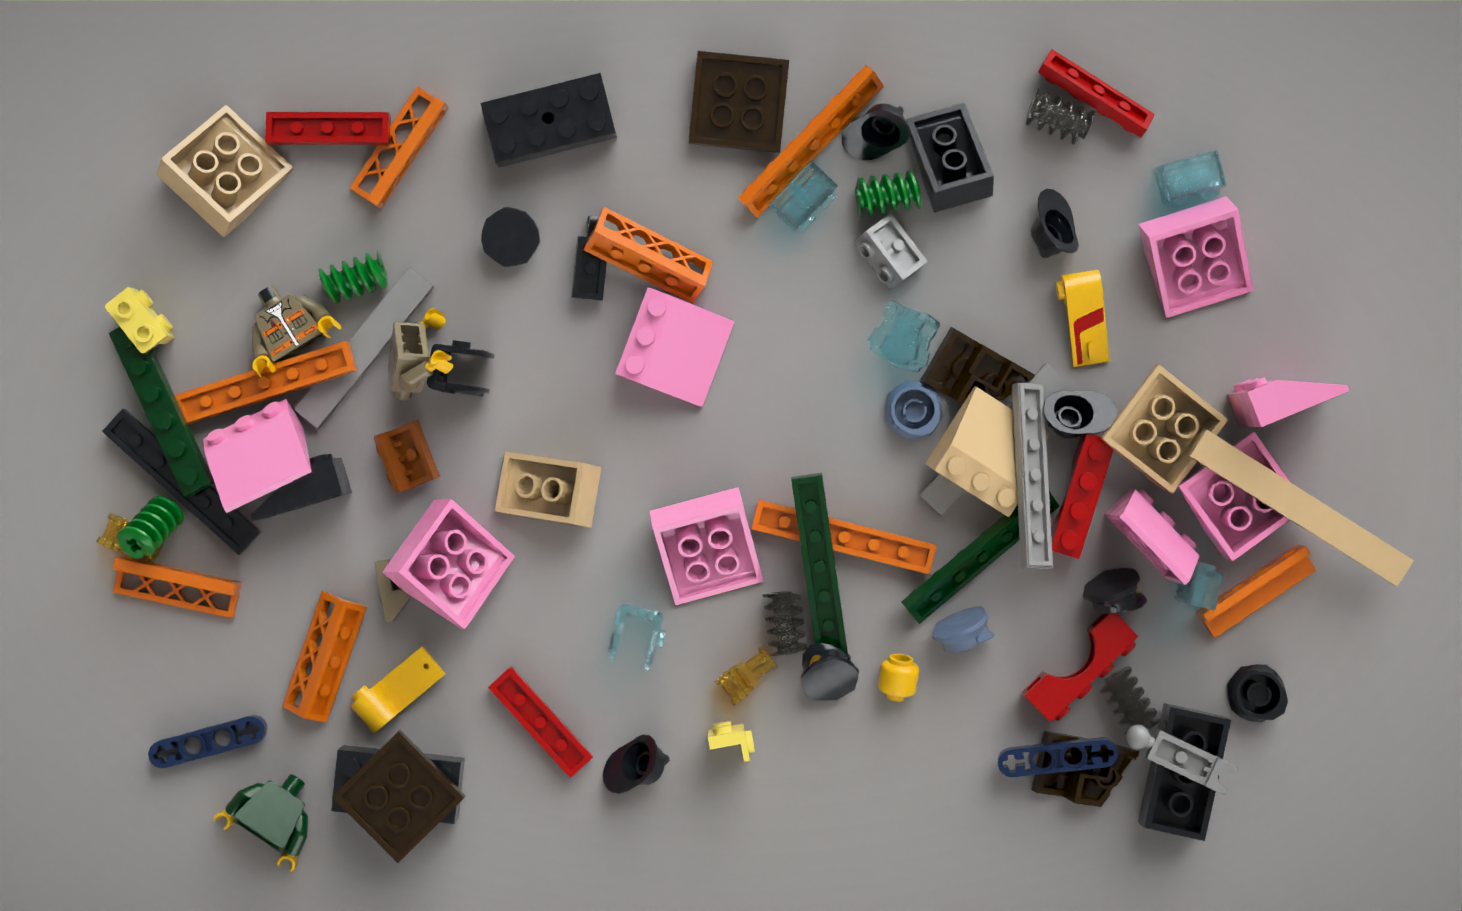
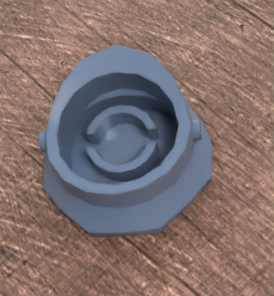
(913, 410)
(963, 629)

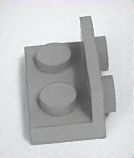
(890, 251)

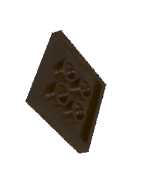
(738, 101)
(398, 796)

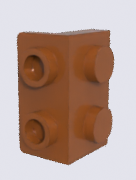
(406, 457)

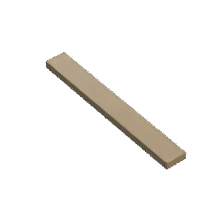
(1300, 507)

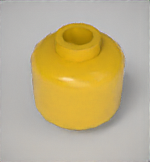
(898, 677)

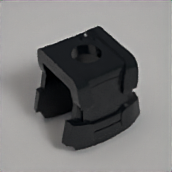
(438, 380)

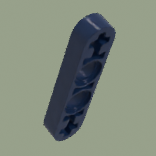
(208, 743)
(1057, 752)

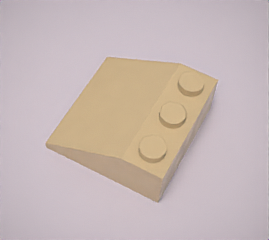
(223, 170)
(1161, 428)
(980, 451)

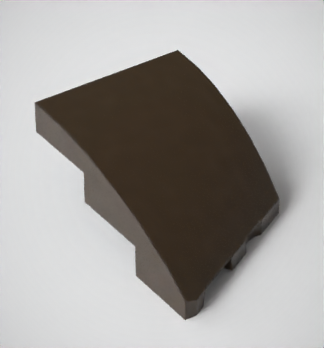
(967, 363)
(1081, 786)

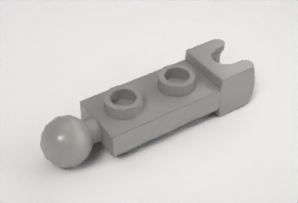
(1180, 757)

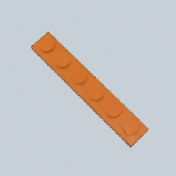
(811, 141)
(251, 389)
(850, 538)

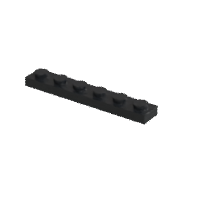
(205, 505)

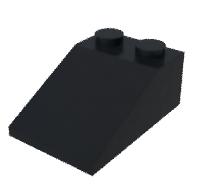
(950, 157)
(322, 484)

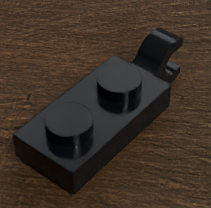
(588, 269)

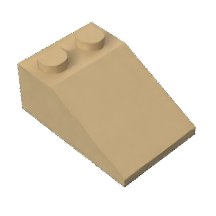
(548, 489)

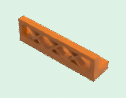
(408, 149)
(647, 260)
(176, 576)
(1257, 590)
(327, 660)

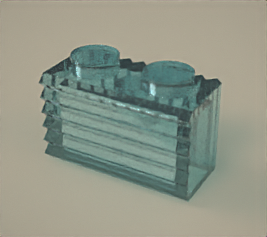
(1190, 178)
(803, 197)
(1202, 588)

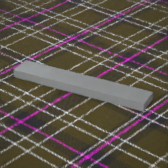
(366, 345)
(1032, 476)
(942, 492)

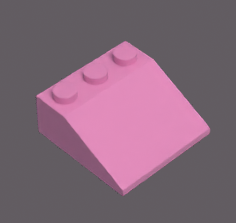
(1197, 256)
(674, 347)
(1264, 402)
(257, 454)
(1226, 512)
(1154, 536)
(706, 546)
(449, 562)

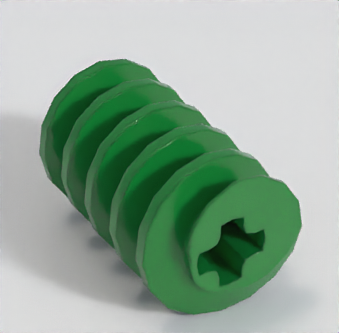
(887, 192)
(354, 278)
(150, 527)

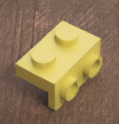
(138, 320)
(726, 735)

